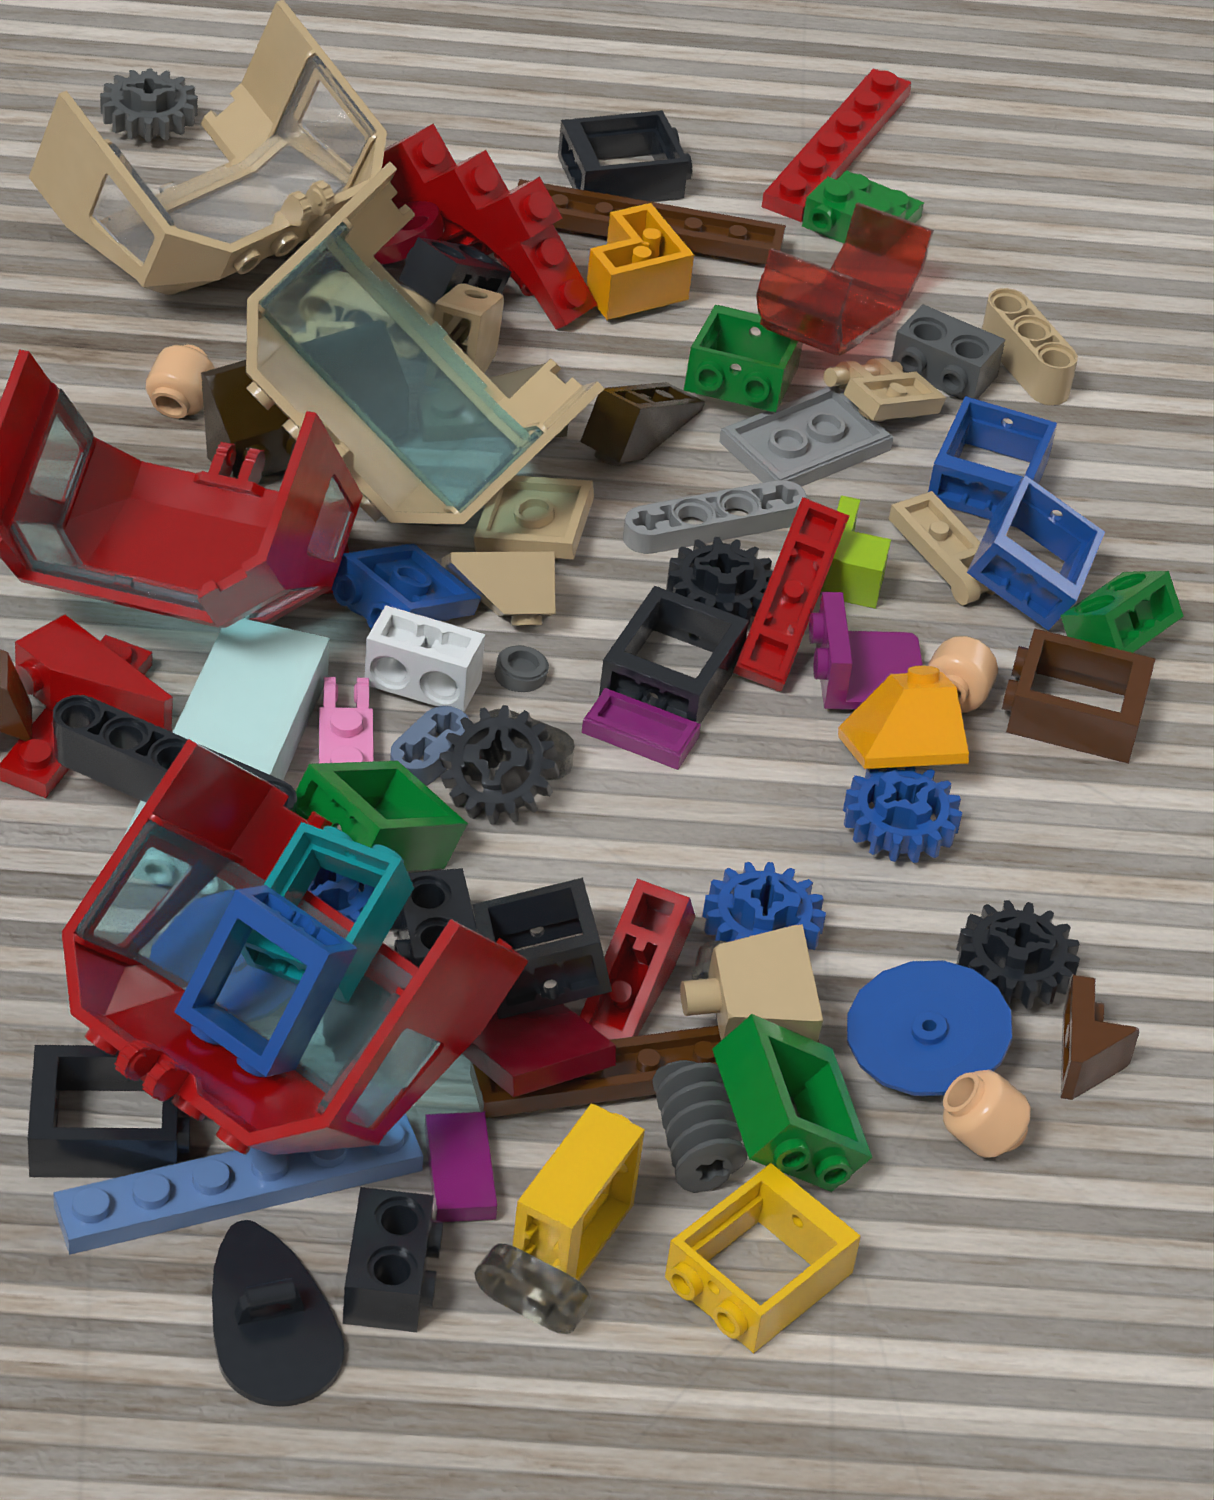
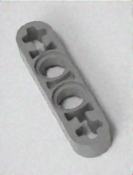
(660, 527)

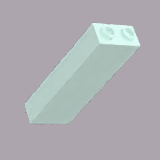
(255, 695)

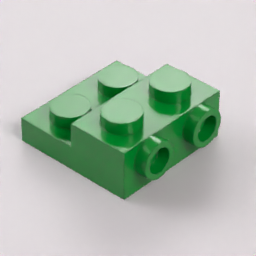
(833, 202)

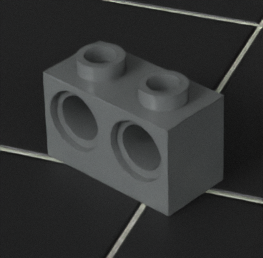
(948, 352)

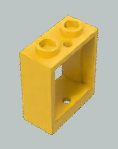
(581, 1192)
(793, 1218)

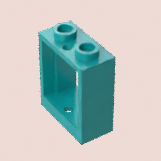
(336, 852)

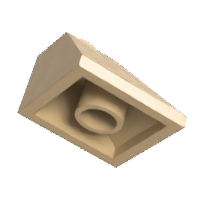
(509, 582)

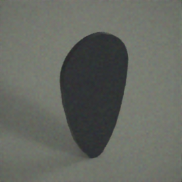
(271, 1321)

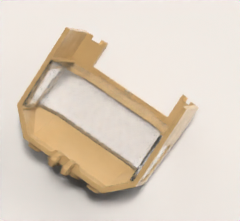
(294, 153)

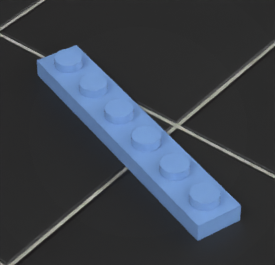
(223, 1187)

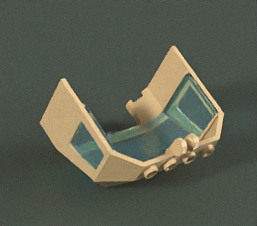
(387, 381)

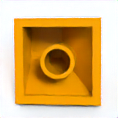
(908, 723)

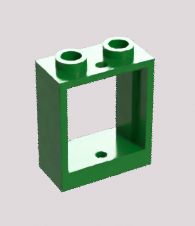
(765, 360)
(383, 807)
(761, 1072)

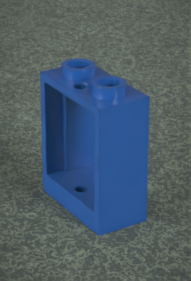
(981, 488)
(1019, 574)
(298, 934)

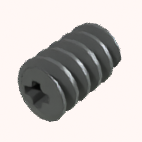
(698, 1124)

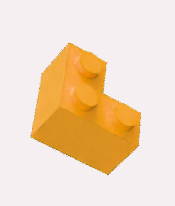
(640, 265)

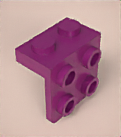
(855, 661)

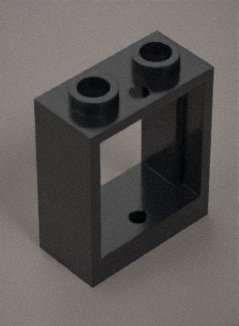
(625, 135)
(682, 620)
(572, 962)
(93, 1151)

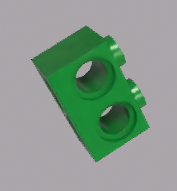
(1125, 611)

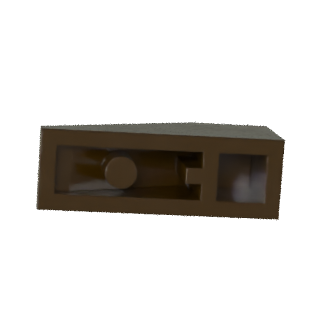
(636, 420)

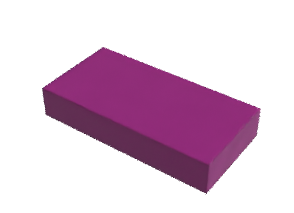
(641, 728)
(460, 1167)

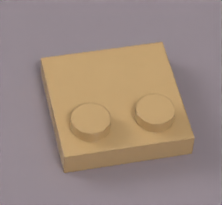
(535, 516)

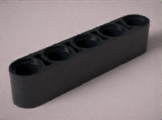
(124, 748)

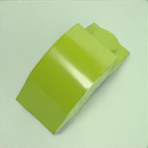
(858, 561)

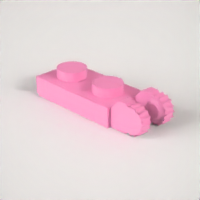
(345, 732)

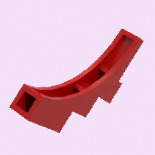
(510, 222)

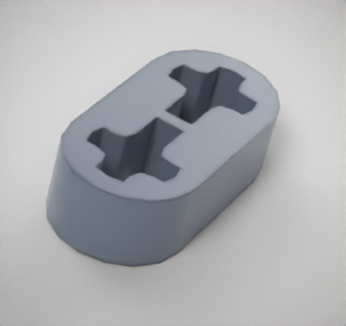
(422, 740)

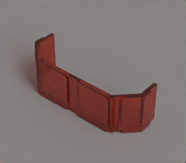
(854, 297)

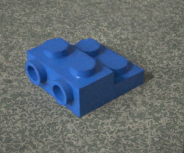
(403, 580)

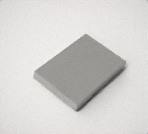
(806, 438)

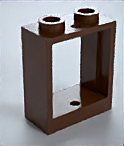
(1068, 721)

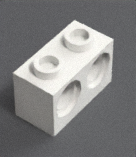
(424, 658)

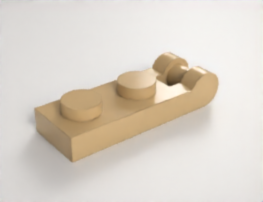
(941, 541)

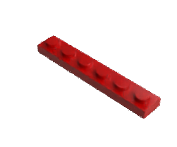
(837, 142)

